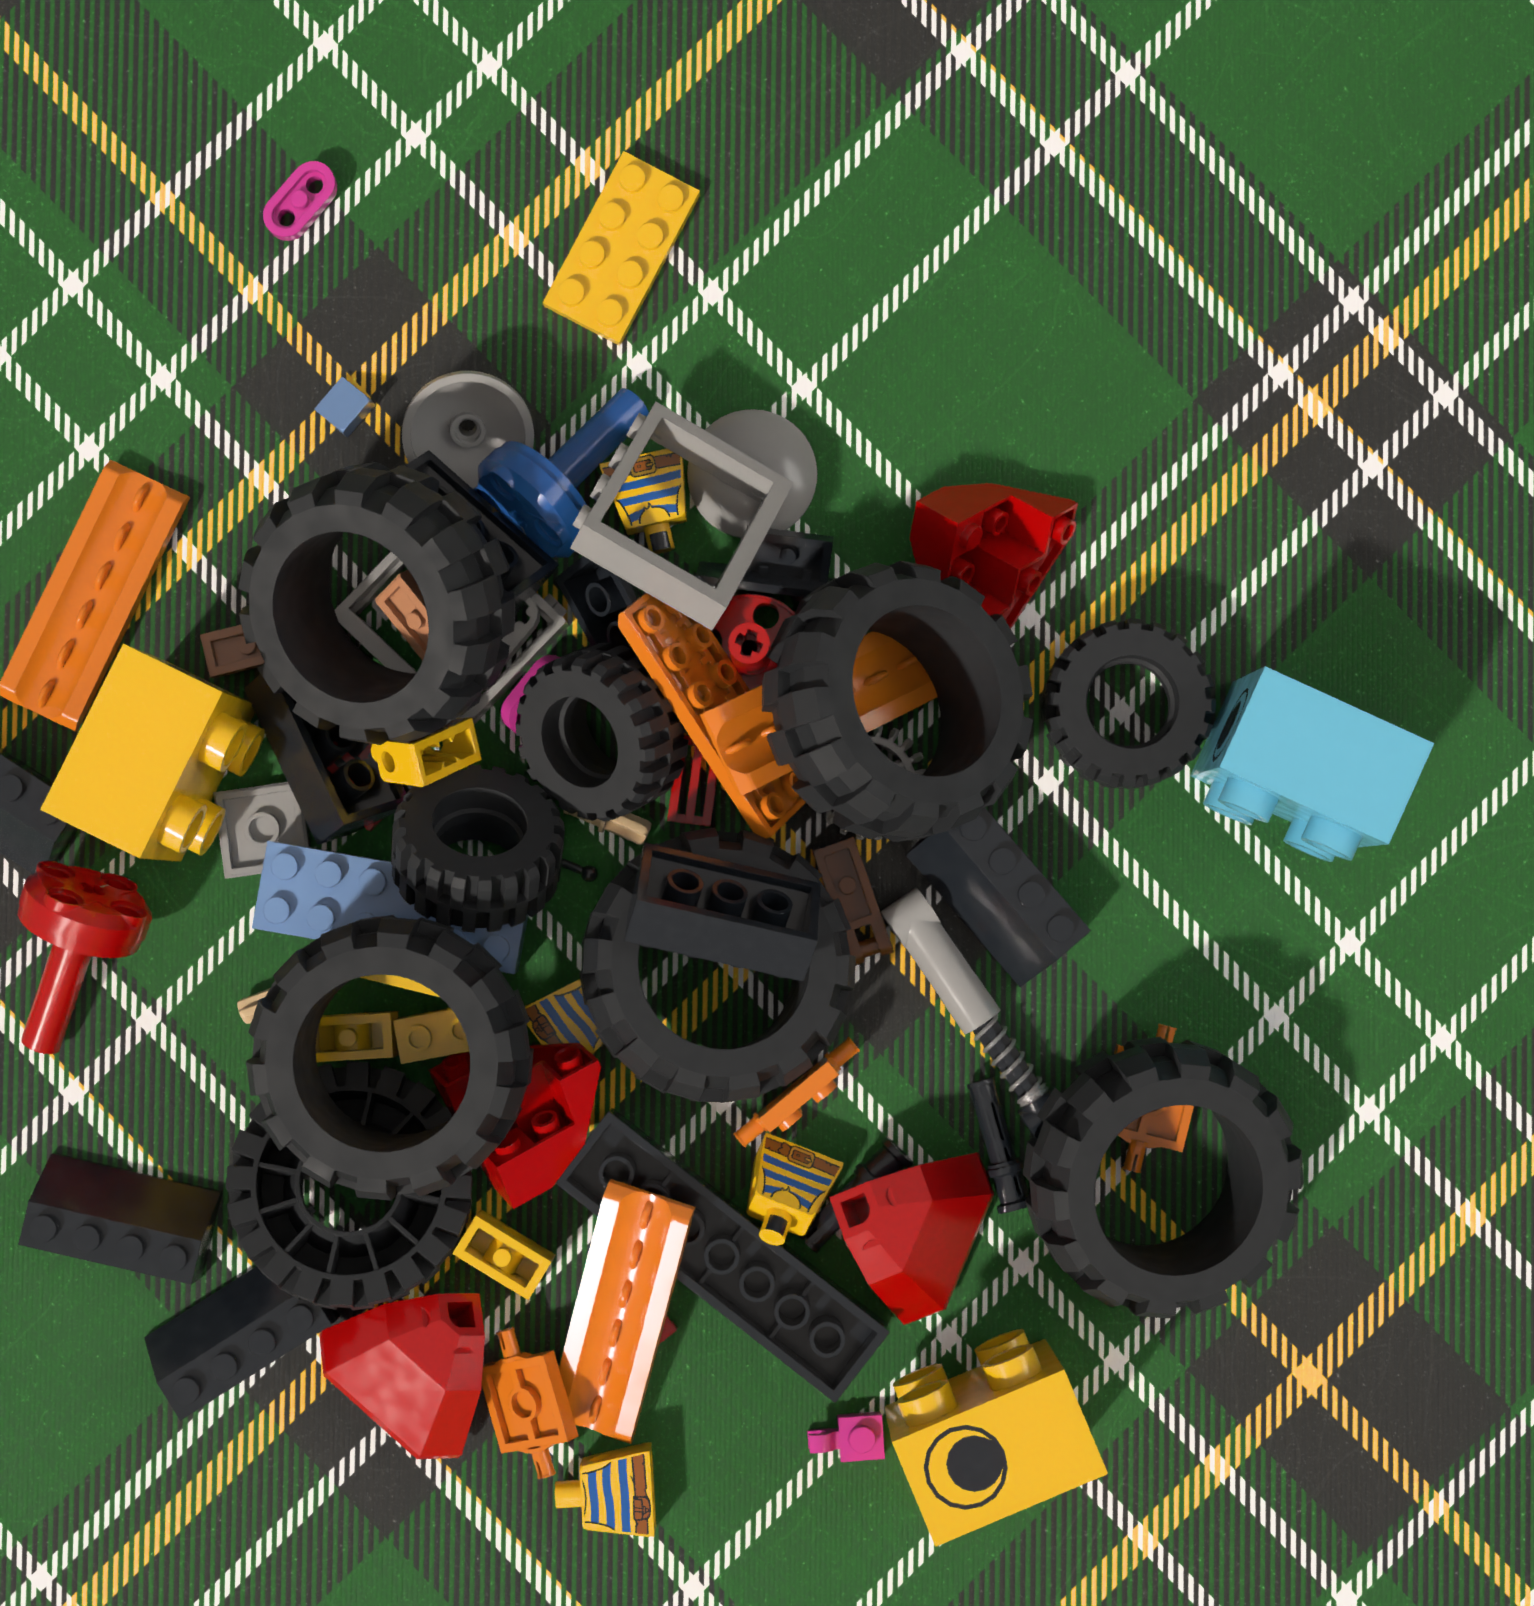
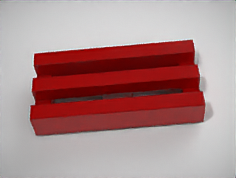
(690, 817)

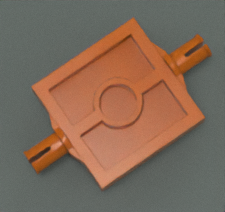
(814, 1084)
(1158, 1128)
(527, 1402)

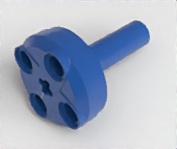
(542, 492)

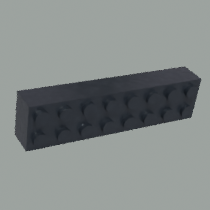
(754, 1284)

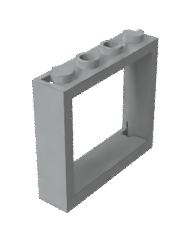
(650, 570)
(383, 574)

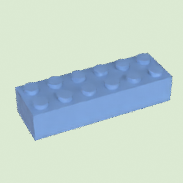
(320, 890)

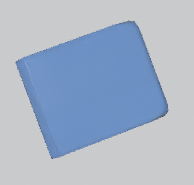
(345, 406)

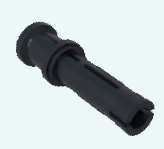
(885, 1161)
(1004, 1166)

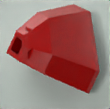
(993, 540)
(551, 1119)
(915, 1231)
(413, 1369)

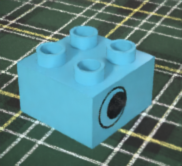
(1309, 762)

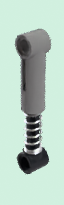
(965, 998)

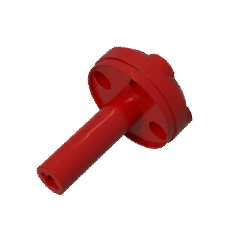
(741, 633)
(82, 917)

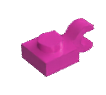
(857, 1437)

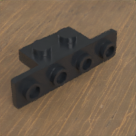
(783, 565)

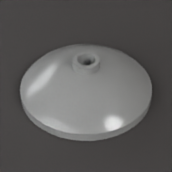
(446, 401)
(774, 444)

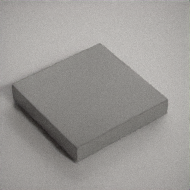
(253, 819)

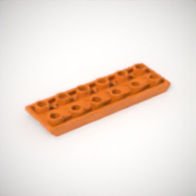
(92, 595)
(694, 678)
(885, 686)
(622, 1307)

